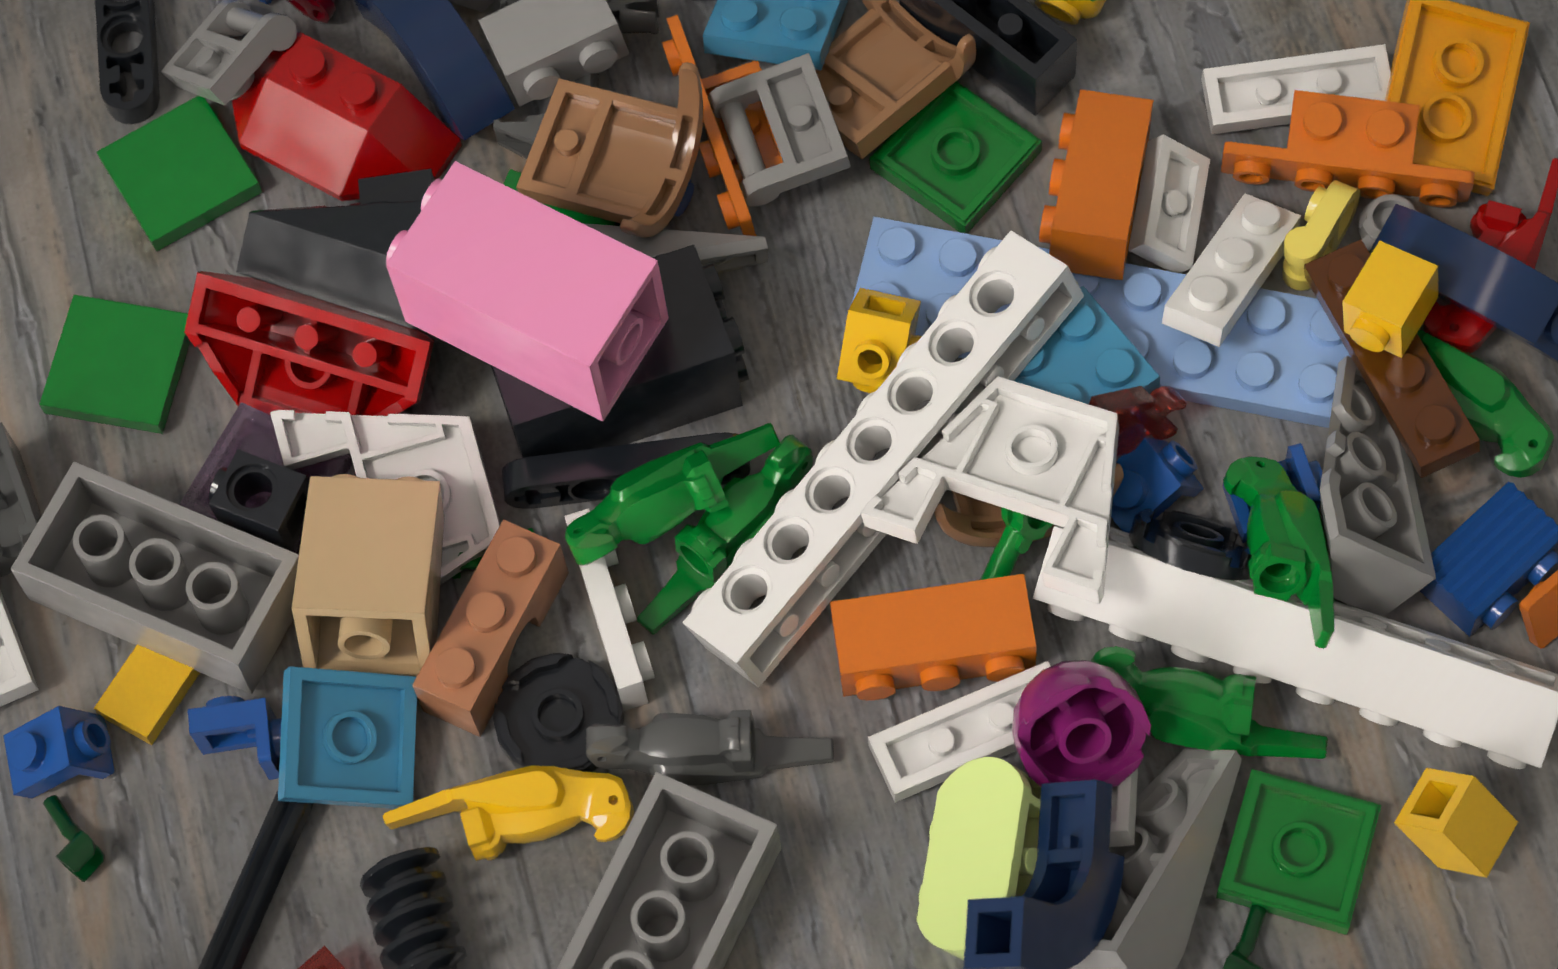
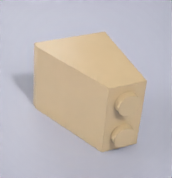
(369, 574)

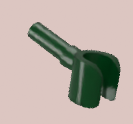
(81, 854)
(1245, 947)

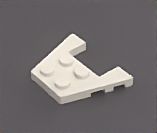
(399, 447)
(1026, 456)

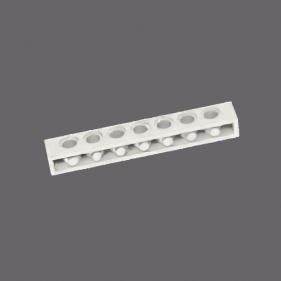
(836, 541)

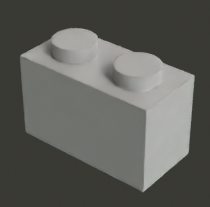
(552, 41)

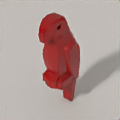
(1509, 232)

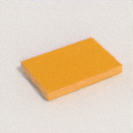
(1464, 77)

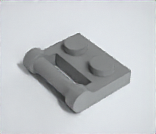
(222, 66)
(798, 121)

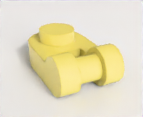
(1327, 222)

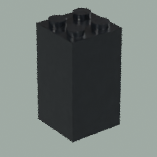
(682, 378)

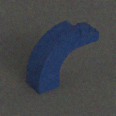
(444, 59)
(1480, 278)
(1069, 893)

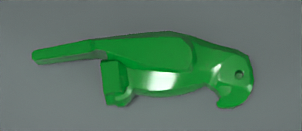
(1493, 408)
(664, 494)
(1285, 541)
(712, 544)
(1207, 712)

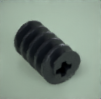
(408, 913)

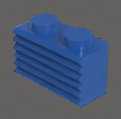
(1492, 560)

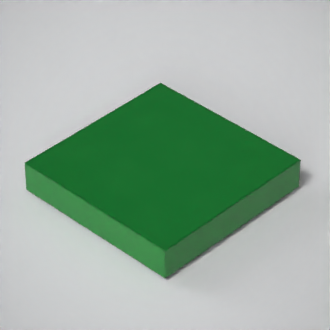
(956, 156)
(179, 172)
(116, 364)
(1299, 851)

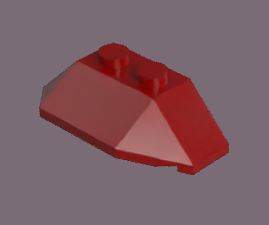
(337, 121)
(303, 352)

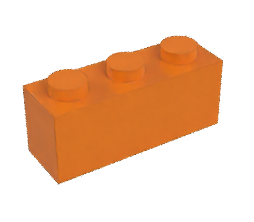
(1097, 183)
(933, 636)

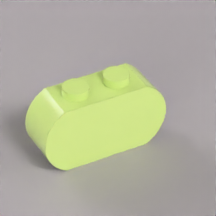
(978, 846)

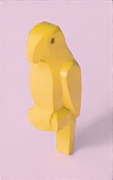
(526, 807)

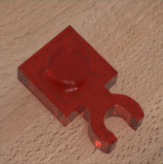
(1141, 414)

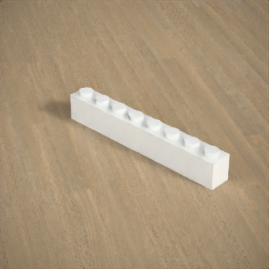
(1368, 663)

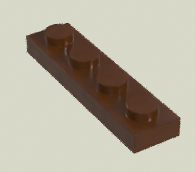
(1405, 388)

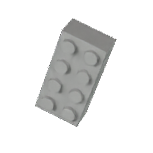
(160, 576)
(676, 884)

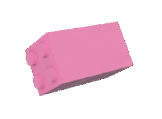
(527, 289)

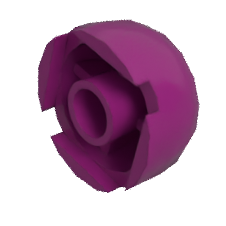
(1079, 725)

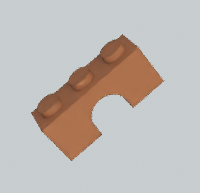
(472, 654)

